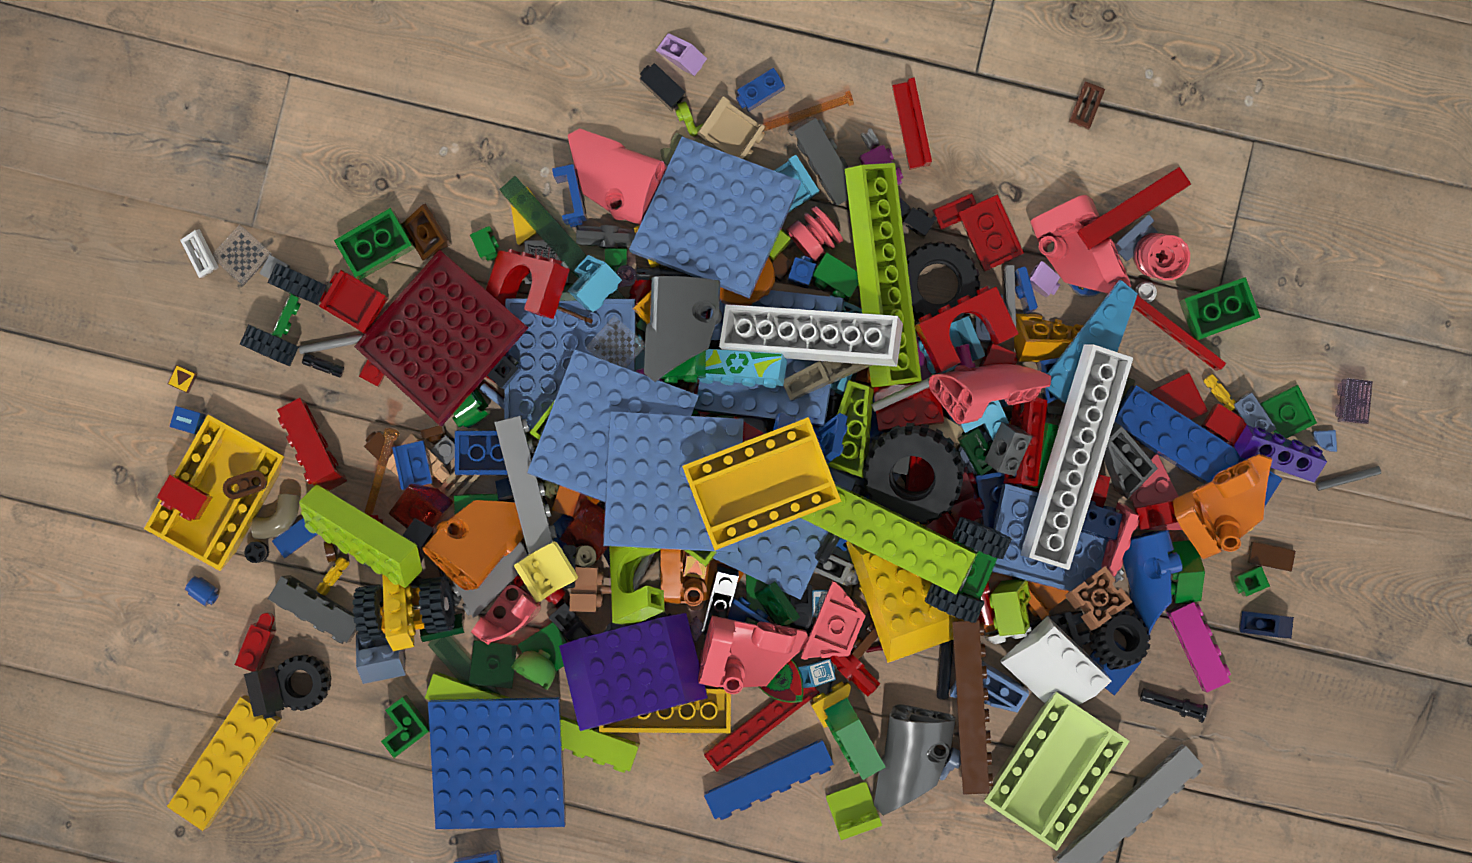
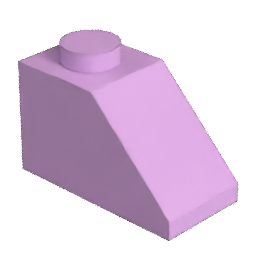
(681, 54)
(1044, 279)

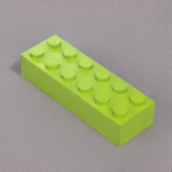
(360, 536)

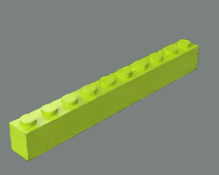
(600, 746)

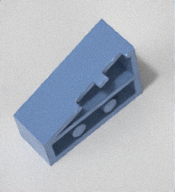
(1002, 690)

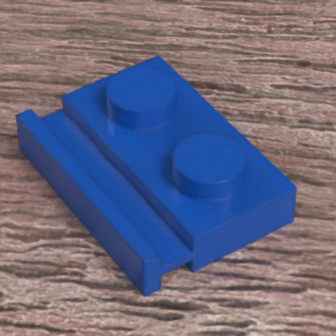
(412, 464)

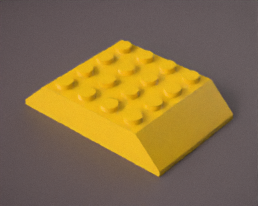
(211, 459)
(761, 483)
(899, 606)

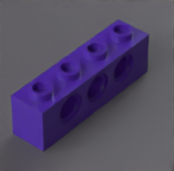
(1295, 459)

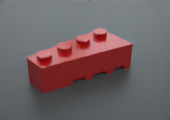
(310, 445)

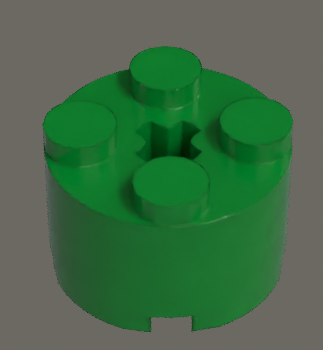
(471, 410)

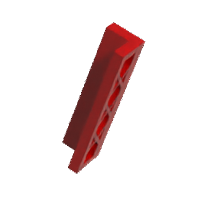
(912, 124)
(1033, 423)

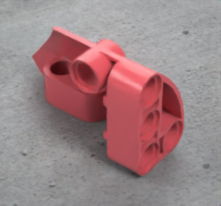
(615, 175)
(1076, 265)
(970, 390)
(518, 615)
(746, 653)

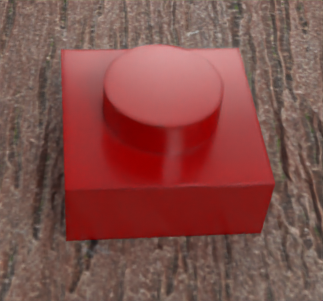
(372, 374)

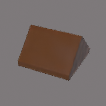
(425, 232)

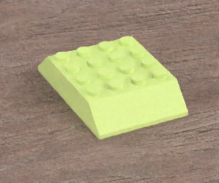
(1055, 770)

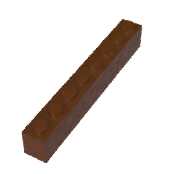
(971, 709)

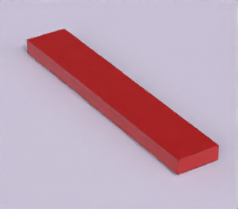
(1134, 208)
(1178, 334)
(754, 729)

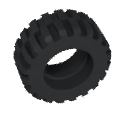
(947, 255)

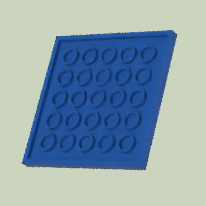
(497, 763)

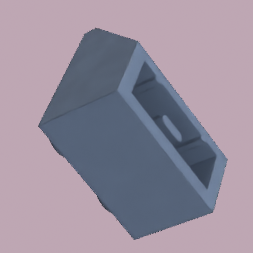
(378, 661)

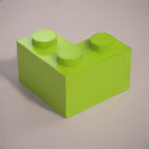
(1010, 608)

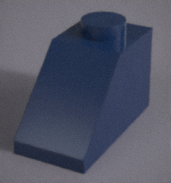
(1266, 624)

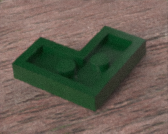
(976, 450)

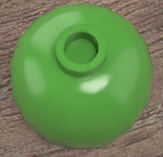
(536, 667)

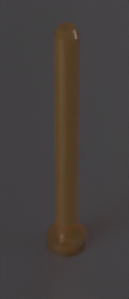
(846, 99)
(390, 435)

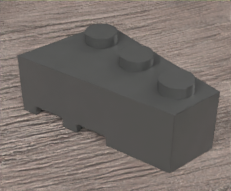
(1126, 462)

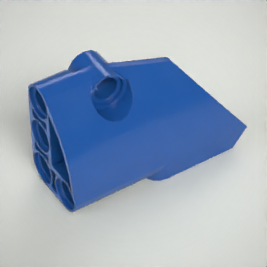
(1149, 574)

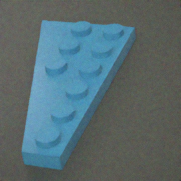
(1102, 329)

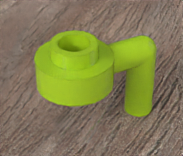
(683, 114)

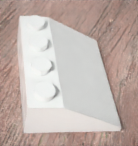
(1053, 663)

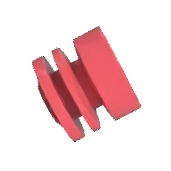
(815, 234)
(1172, 260)

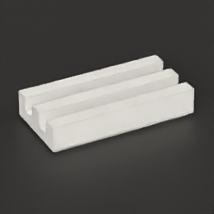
(201, 251)

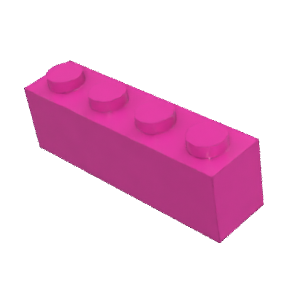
(1198, 646)

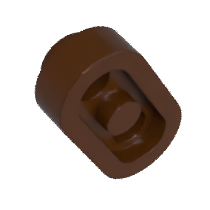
(245, 484)

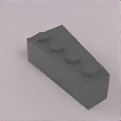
(822, 157)
(315, 608)

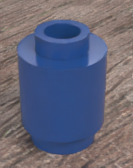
(202, 591)

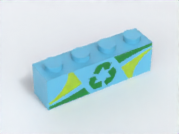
(745, 368)

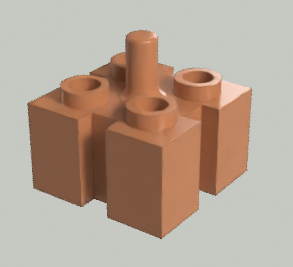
(588, 590)
(1098, 598)

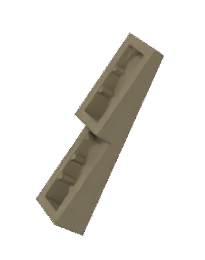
(818, 376)

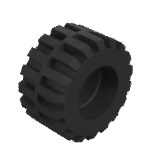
(1135, 637)
(319, 677)

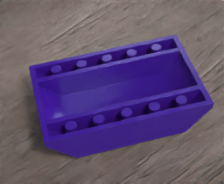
(632, 671)

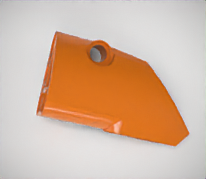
(1225, 508)
(478, 541)
(677, 585)

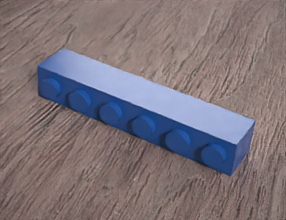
(767, 779)

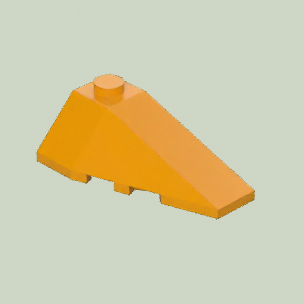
(1042, 338)

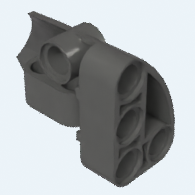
(679, 321)
(912, 755)

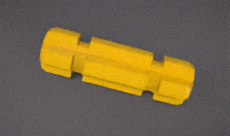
(1219, 392)
(332, 576)

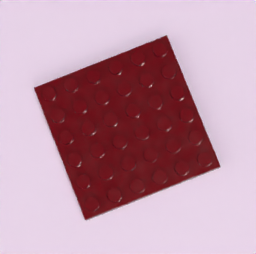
(440, 337)

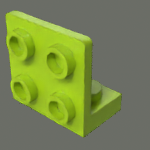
(853, 810)

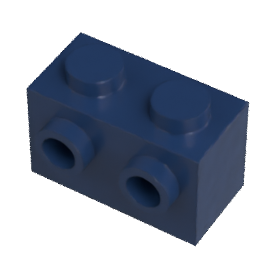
(1102, 522)

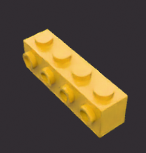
(398, 615)

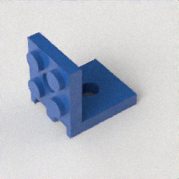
(829, 436)

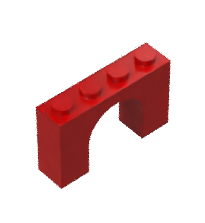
(547, 280)
(935, 330)

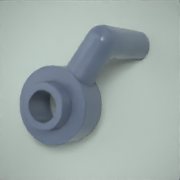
(953, 761)

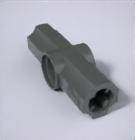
(605, 236)

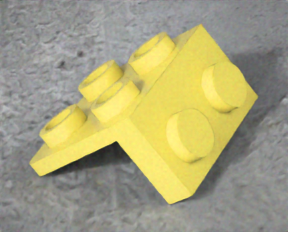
(545, 571)

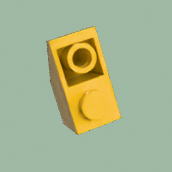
(823, 701)

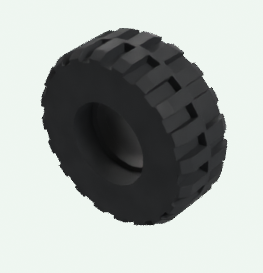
(922, 443)

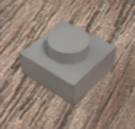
(269, 266)
(444, 450)

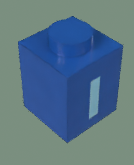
(187, 420)

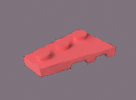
(1116, 548)

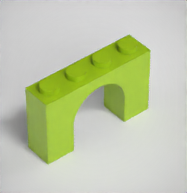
(629, 605)

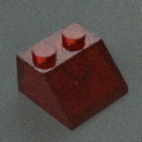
(422, 503)
(586, 528)

